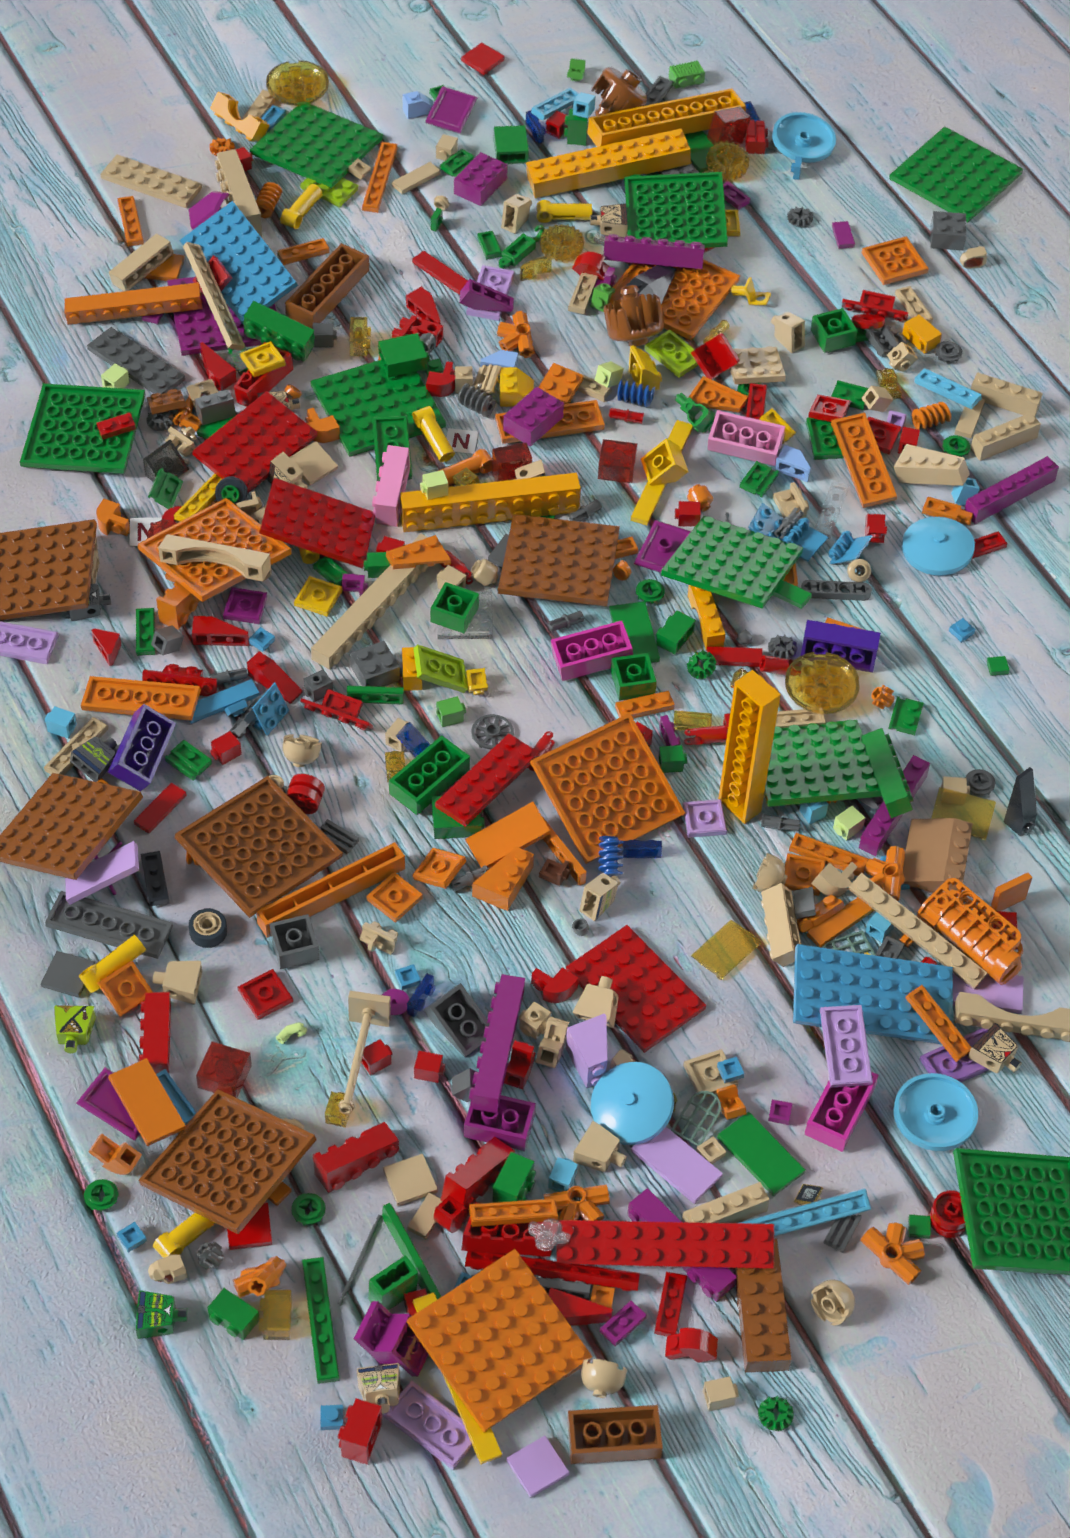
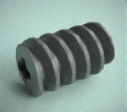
(476, 400)

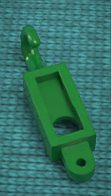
(522, 246)

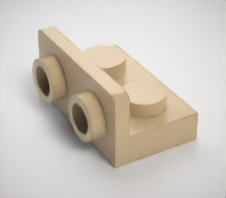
(791, 499)

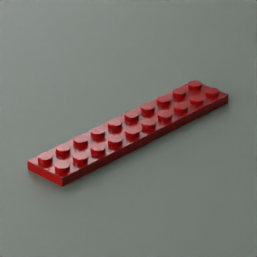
(667, 1244)

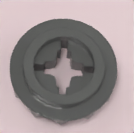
(805, 220)
(948, 346)
(159, 425)
(778, 651)
(984, 777)

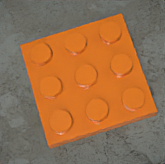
(895, 260)

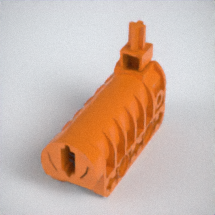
(970, 931)

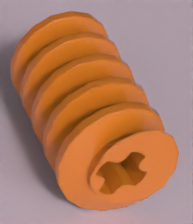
(268, 198)
(931, 415)

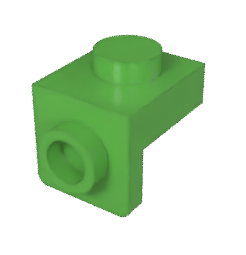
(576, 69)
(601, 296)

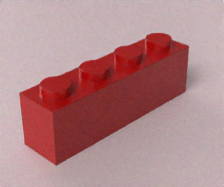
(156, 1030)

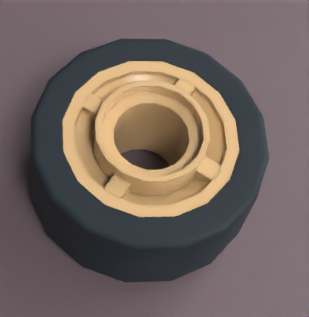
(207, 937)

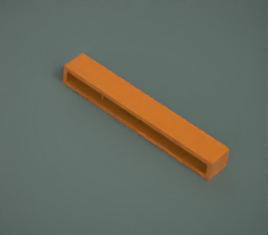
(133, 303)
(334, 887)

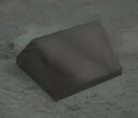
(167, 458)

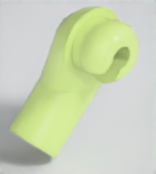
(289, 1030)

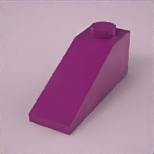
(484, 298)

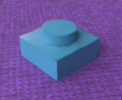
(796, 167)
(962, 630)
(261, 639)
(236, 709)
(407, 977)
(730, 1070)
(131, 1237)
(331, 1417)

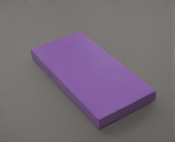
(941, 1062)

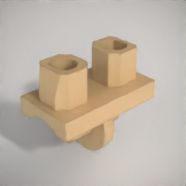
(187, 446)
(378, 938)

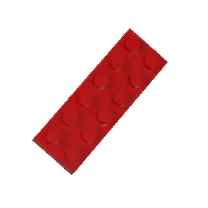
(486, 779)

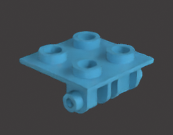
(766, 521)
(806, 537)
(848, 548)
(270, 710)

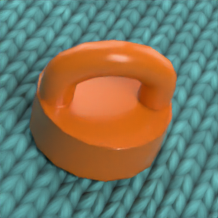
(293, 391)
(622, 570)

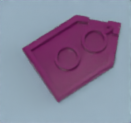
(206, 208)

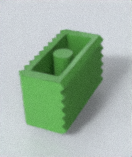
(686, 74)

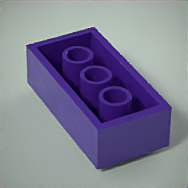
(852, 644)
(142, 747)

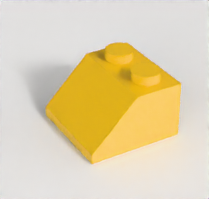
(643, 369)
(514, 386)
(664, 463)

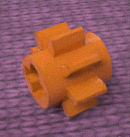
(883, 697)

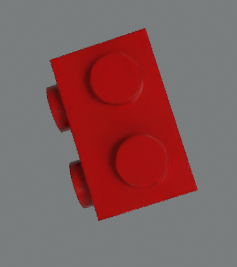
(715, 356)

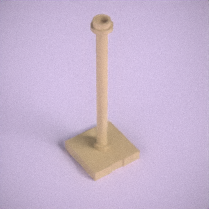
(368, 1010)

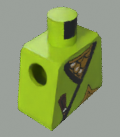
(74, 1025)

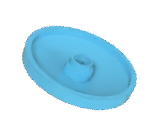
(804, 137)
(938, 546)
(633, 1102)
(935, 1112)

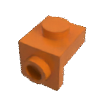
(730, 1102)

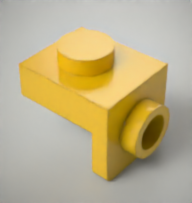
(476, 681)

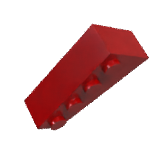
(248, 385)
(354, 1156)
(477, 1173)
(501, 1239)

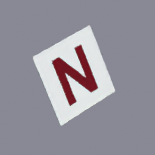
(462, 440)
(139, 529)

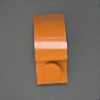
(326, 427)
(110, 518)
(115, 1158)

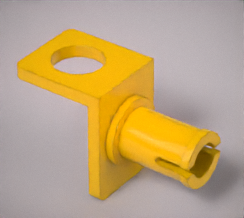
(749, 291)

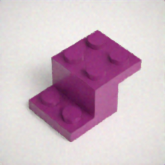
(391, 1339)

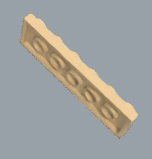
(151, 181)

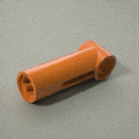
(479, 462)

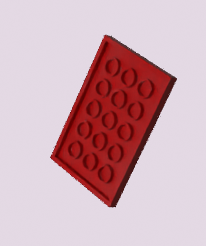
(253, 440)
(317, 523)
(649, 993)

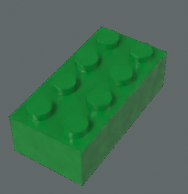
(281, 330)
(429, 775)

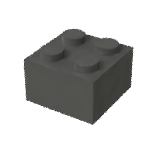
(948, 230)
(375, 665)
(294, 941)

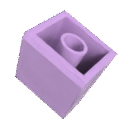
(588, 1048)

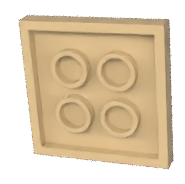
(758, 366)

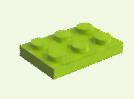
(338, 194)
(672, 353)
(440, 668)

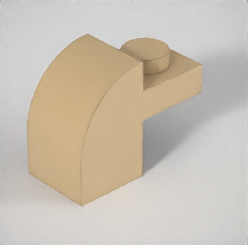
(832, 881)
(553, 1042)

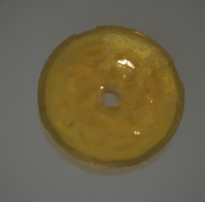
(297, 83)
(822, 683)

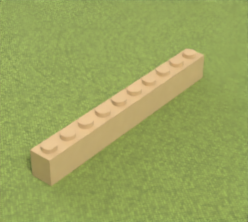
(364, 613)

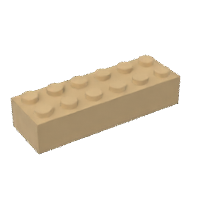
(235, 183)

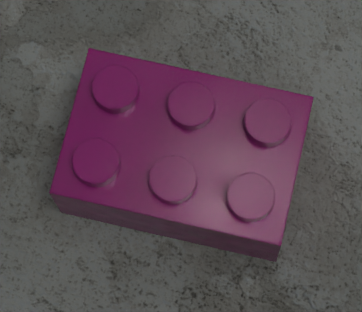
(480, 179)
(533, 416)
(510, 1123)

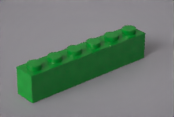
(887, 773)

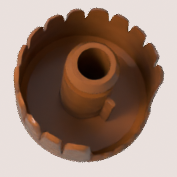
(619, 91)
(635, 319)

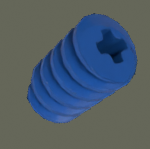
(635, 394)
(610, 855)

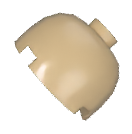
(301, 750)
(770, 873)
(833, 1301)
(602, 1377)

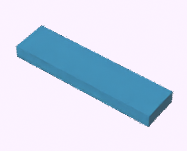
(218, 702)

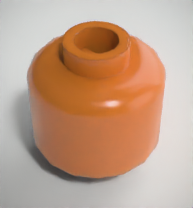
(701, 494)

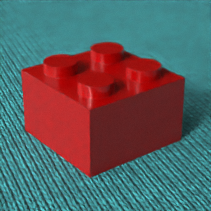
(360, 1431)

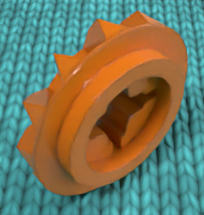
(214, 146)

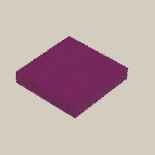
(245, 605)

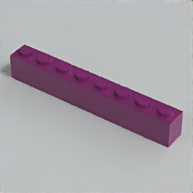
(498, 1043)

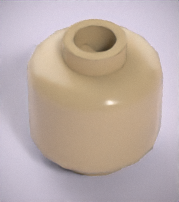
(865, 570)
(484, 572)

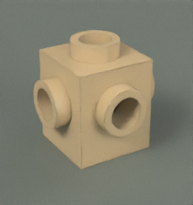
(902, 357)
(534, 1020)

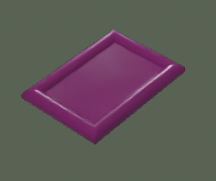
(451, 109)
(660, 545)
(105, 1104)

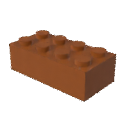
(614, 1434)

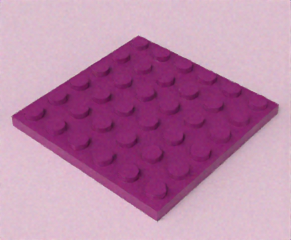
(201, 326)

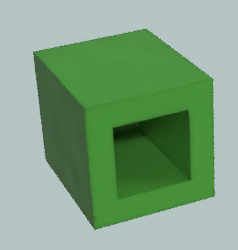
(450, 711)

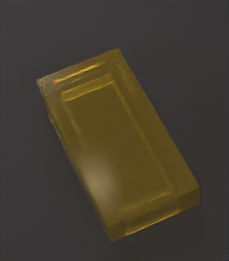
(688, 720)

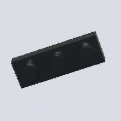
(154, 878)

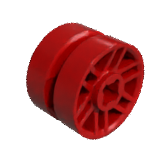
(306, 792)
(948, 1215)

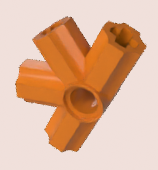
(516, 335)
(888, 874)
(583, 1209)
(894, 1243)
(260, 1278)

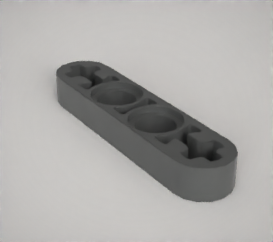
(836, 587)

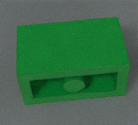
(577, 129)
(675, 632)
(233, 1314)

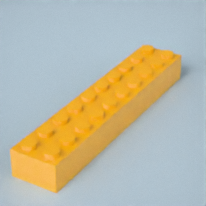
(688, 113)
(608, 163)
(491, 502)
(748, 746)

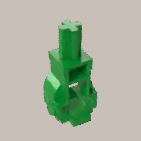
(692, 408)

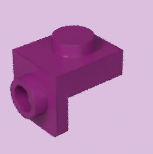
(609, 278)
(354, 583)

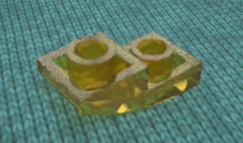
(536, 266)
(888, 380)

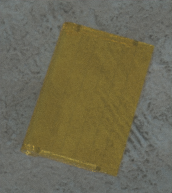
(966, 808)
(726, 949)

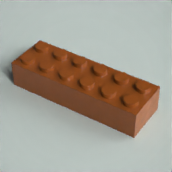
(327, 286)
(763, 1318)

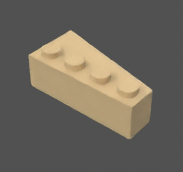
(928, 466)

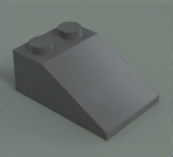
(458, 1019)

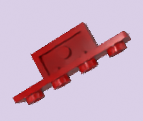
(876, 304)
(180, 675)
(340, 706)

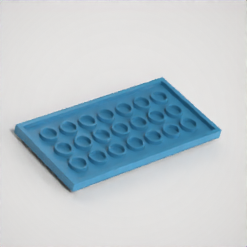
(246, 257)
(876, 982)

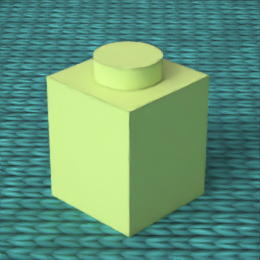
(609, 374)
(115, 377)
(434, 484)
(849, 823)

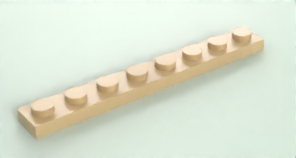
(214, 296)
(917, 930)

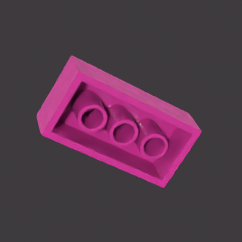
(590, 650)
(838, 1113)

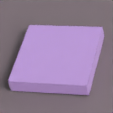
(704, 818)
(537, 1466)

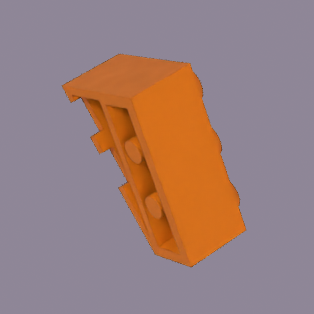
(176, 606)
(505, 879)

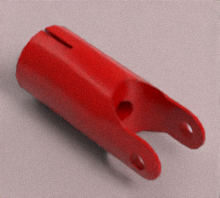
(458, 565)
(774, 664)
(706, 735)
(543, 745)

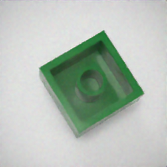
(833, 330)
(454, 607)
(633, 676)
(514, 1179)

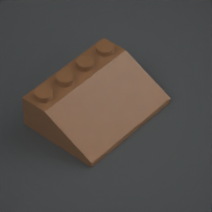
(936, 852)

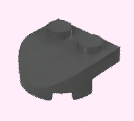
(884, 340)

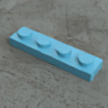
(558, 102)
(948, 388)

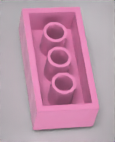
(746, 438)
(392, 482)

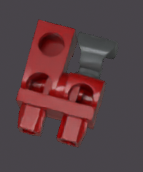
(428, 331)

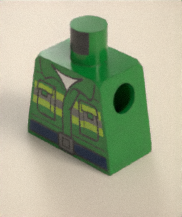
(157, 1315)

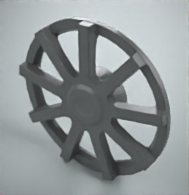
(491, 731)

